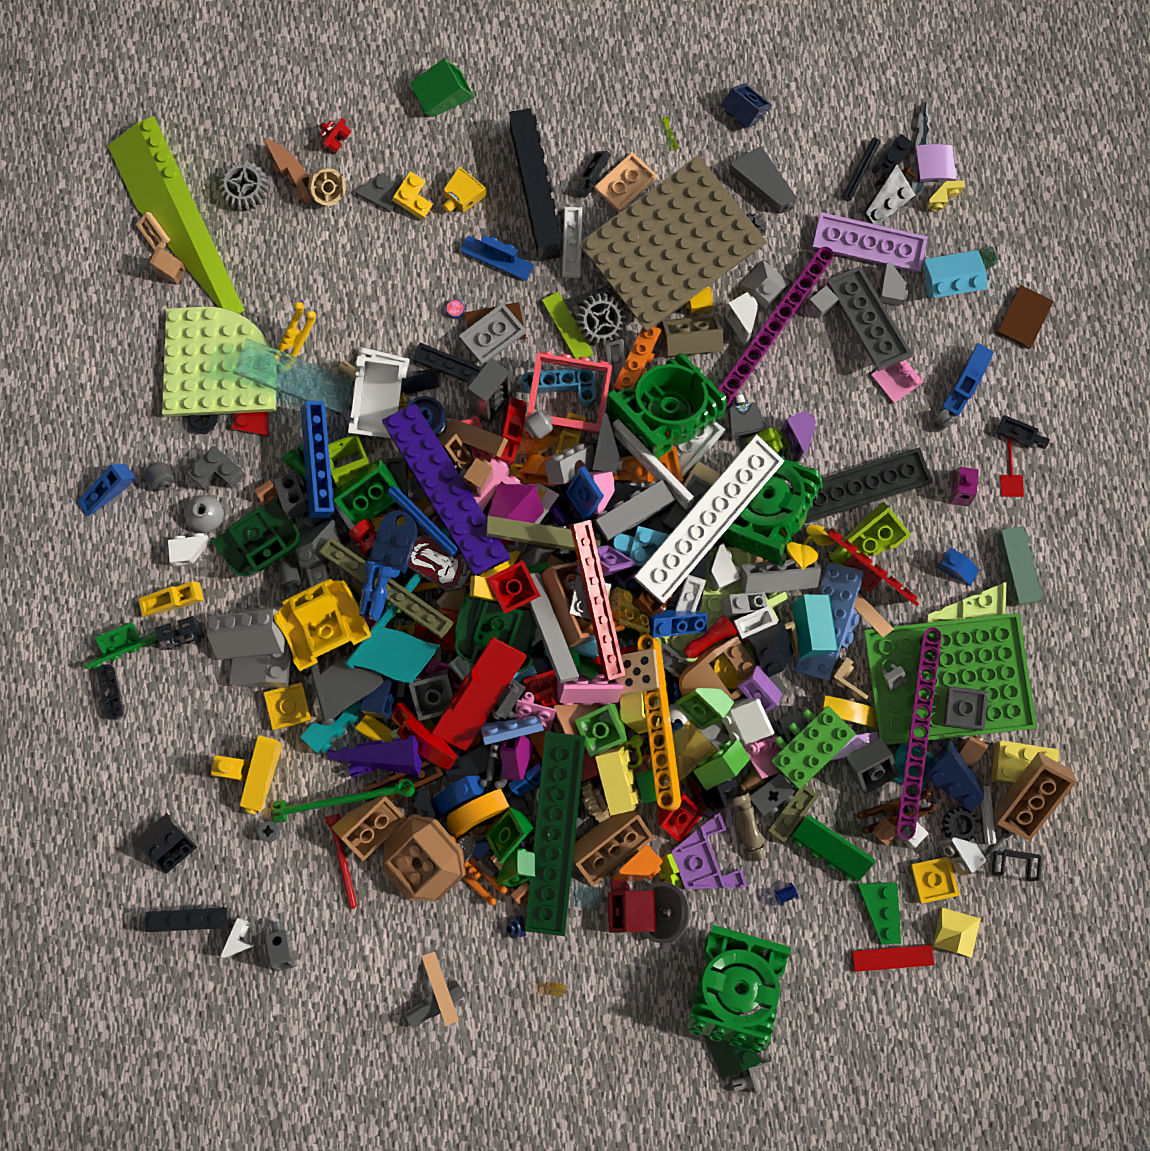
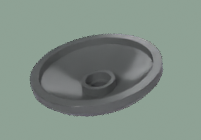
(673, 926)

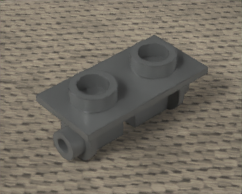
(508, 699)

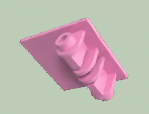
(897, 380)
(526, 708)
(761, 753)

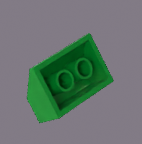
(366, 493)

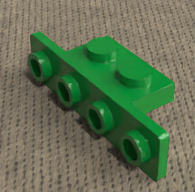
(119, 641)

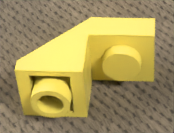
(940, 198)

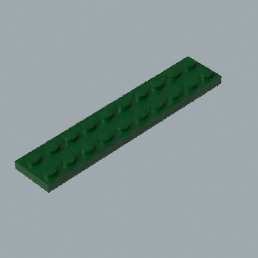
(555, 833)

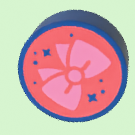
(455, 309)

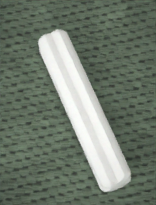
(987, 817)

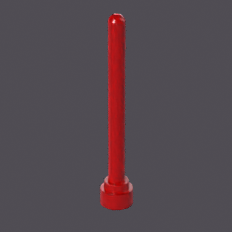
(331, 820)

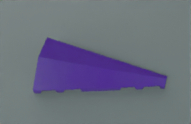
(392, 756)

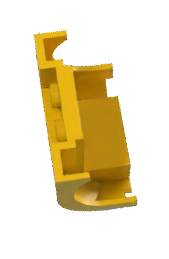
(320, 621)

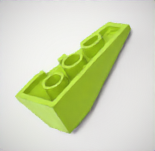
(874, 534)

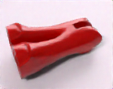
(720, 629)

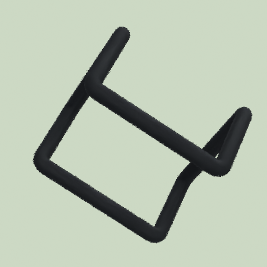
(1017, 854)

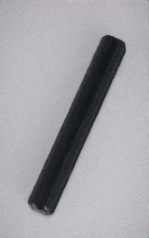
(861, 169)

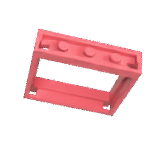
(581, 363)

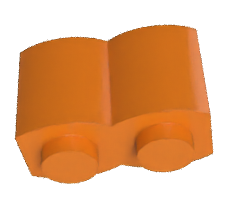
(534, 470)

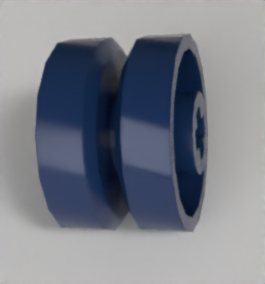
(432, 412)

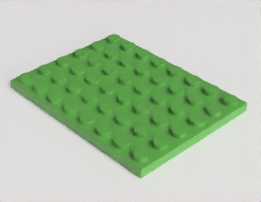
(973, 655)

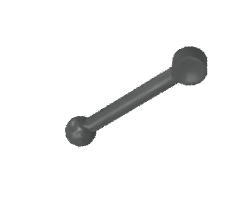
(1005, 835)

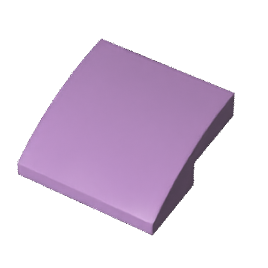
(935, 162)

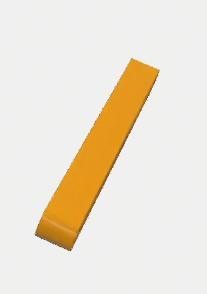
(663, 730)

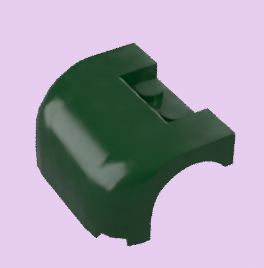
(258, 540)
(483, 619)

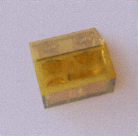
(626, 611)

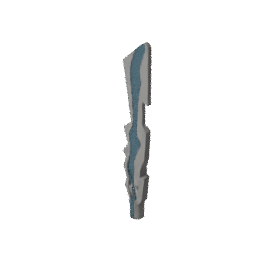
(922, 139)

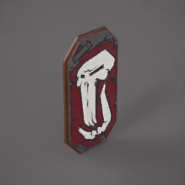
(437, 565)

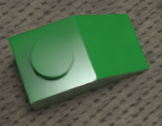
(517, 868)

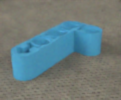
(559, 386)

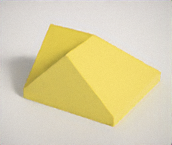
(956, 932)

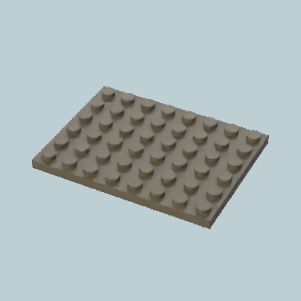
(672, 243)

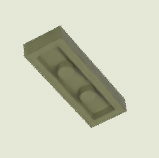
(793, 813)

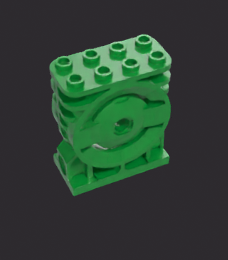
(669, 393)
(771, 528)
(756, 972)

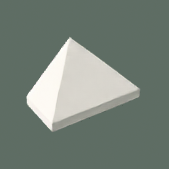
(755, 622)

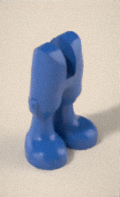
(374, 597)

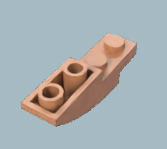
(289, 166)

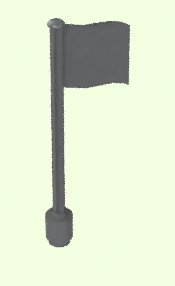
(337, 685)

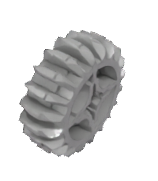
(230, 181)
(596, 326)

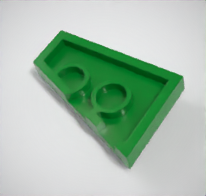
(883, 908)

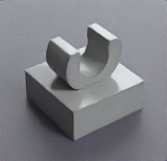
(895, 677)

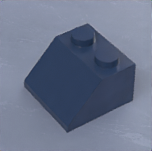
(745, 105)

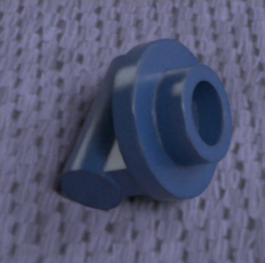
(515, 927)

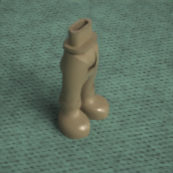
(747, 825)

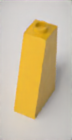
(260, 774)

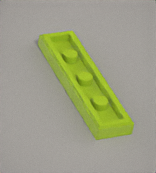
(567, 326)

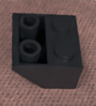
(166, 843)

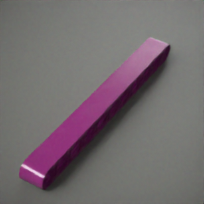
(778, 321)
(913, 741)

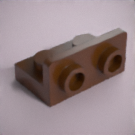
(649, 604)

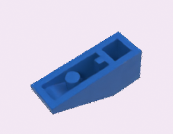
(106, 487)
(457, 795)

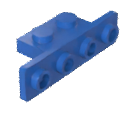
(497, 255)

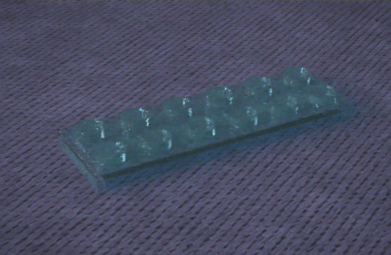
(292, 376)

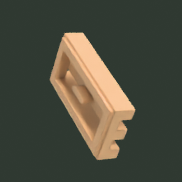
(155, 230)

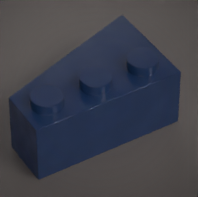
(381, 701)

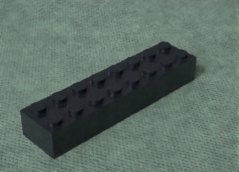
(535, 184)

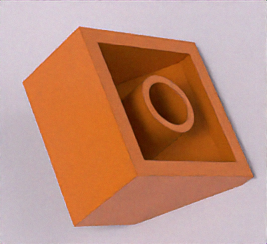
(641, 866)

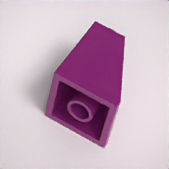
(516, 503)

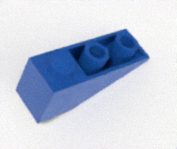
(677, 623)

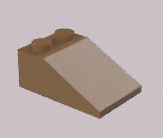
(369, 825)

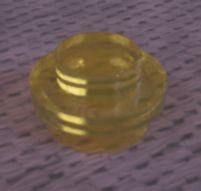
(557, 989)

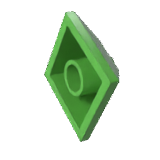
(705, 706)
(602, 729)

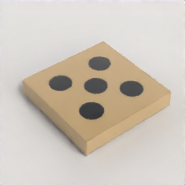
(640, 672)

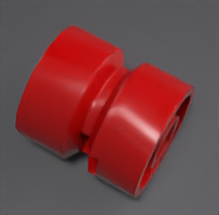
(361, 532)

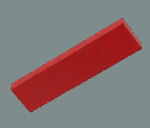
(892, 958)

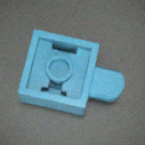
(641, 546)

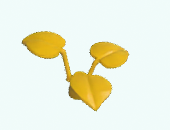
(804, 554)

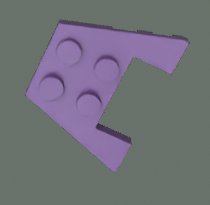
(697, 862)

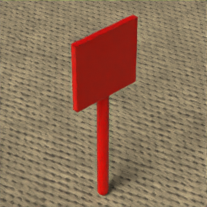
(1011, 484)

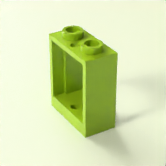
(347, 472)

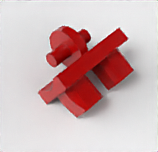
(340, 129)

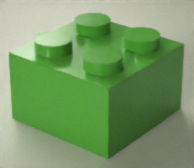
(722, 764)

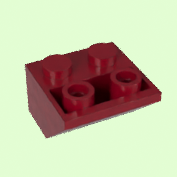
(631, 911)

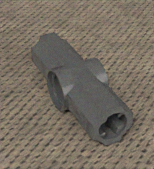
(430, 1007)

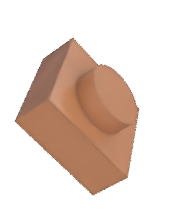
(885, 831)

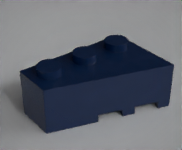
(954, 777)

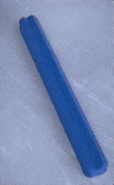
(423, 521)

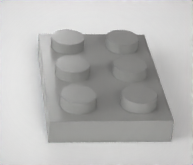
(492, 334)

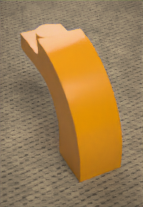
(475, 812)

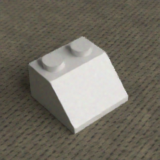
(741, 316)
(747, 721)

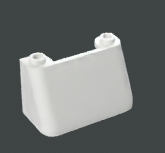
(375, 395)

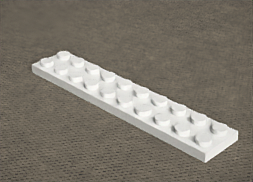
(708, 519)

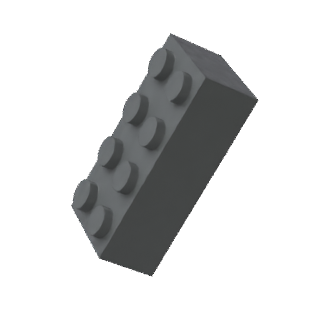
(489, 390)

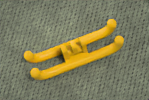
(294, 336)

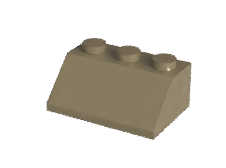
(693, 335)

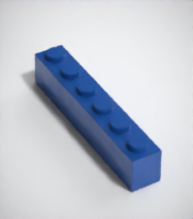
(317, 459)

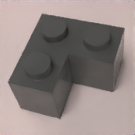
(215, 465)

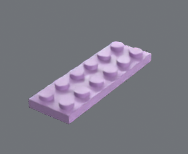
(870, 242)

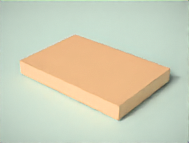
(625, 182)

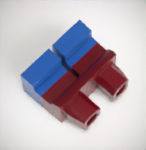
(531, 776)

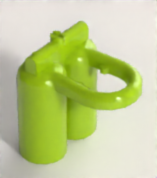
(772, 438)
(634, 742)

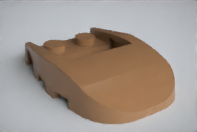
(703, 676)

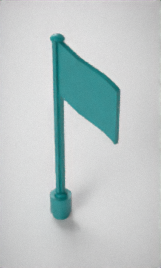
(391, 650)

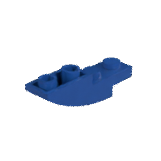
(968, 379)

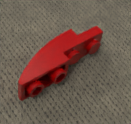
(512, 428)
(430, 746)

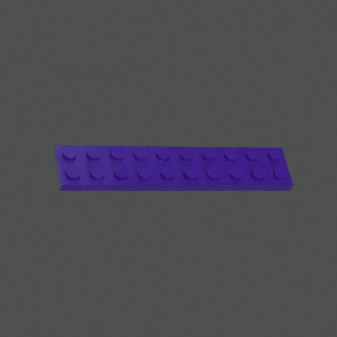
(445, 489)

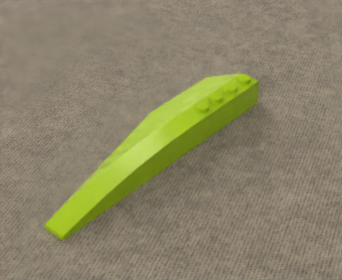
(160, 189)

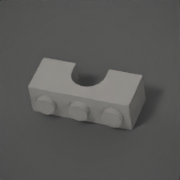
(565, 465)

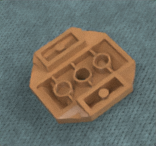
(440, 858)

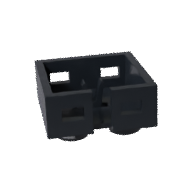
(189, 634)

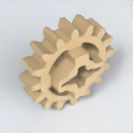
(595, 800)

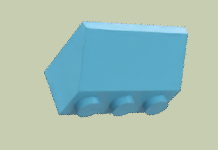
(955, 274)

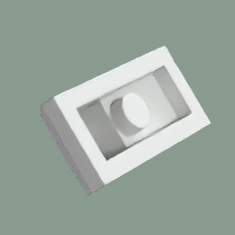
(234, 944)

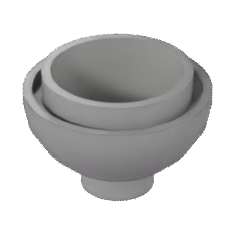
(210, 519)

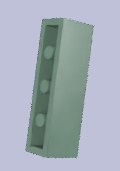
(1019, 566)

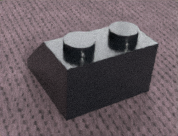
(771, 649)

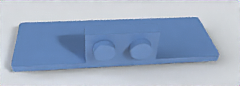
(842, 586)

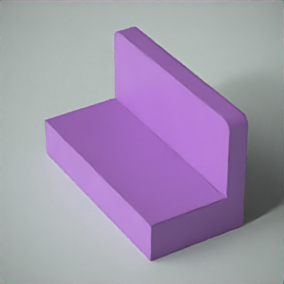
(761, 687)

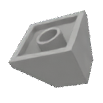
(764, 284)

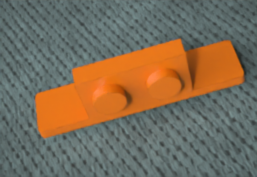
(638, 358)

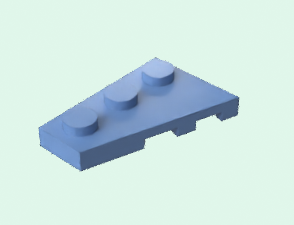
(509, 729)

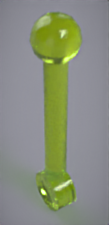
(665, 120)

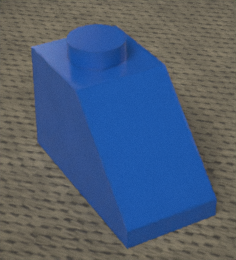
(958, 566)

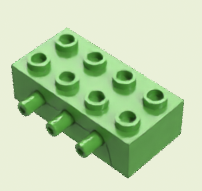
(811, 746)

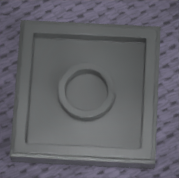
(966, 708)

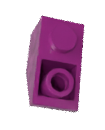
(515, 757)

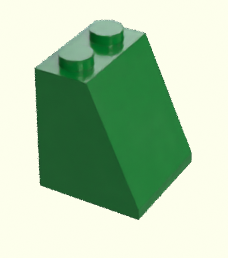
(441, 88)

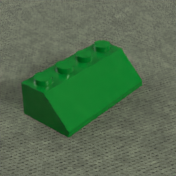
(832, 848)

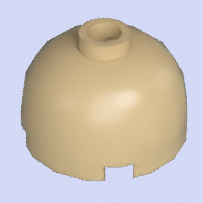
(326, 186)

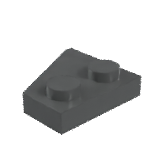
(380, 192)

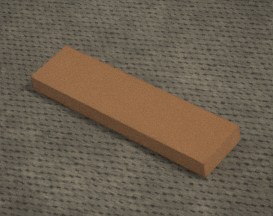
(477, 437)

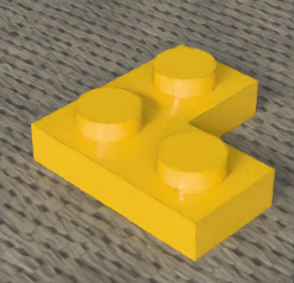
(408, 196)

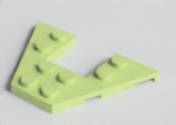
(983, 604)

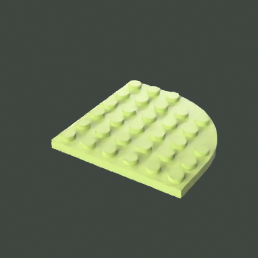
(201, 360)

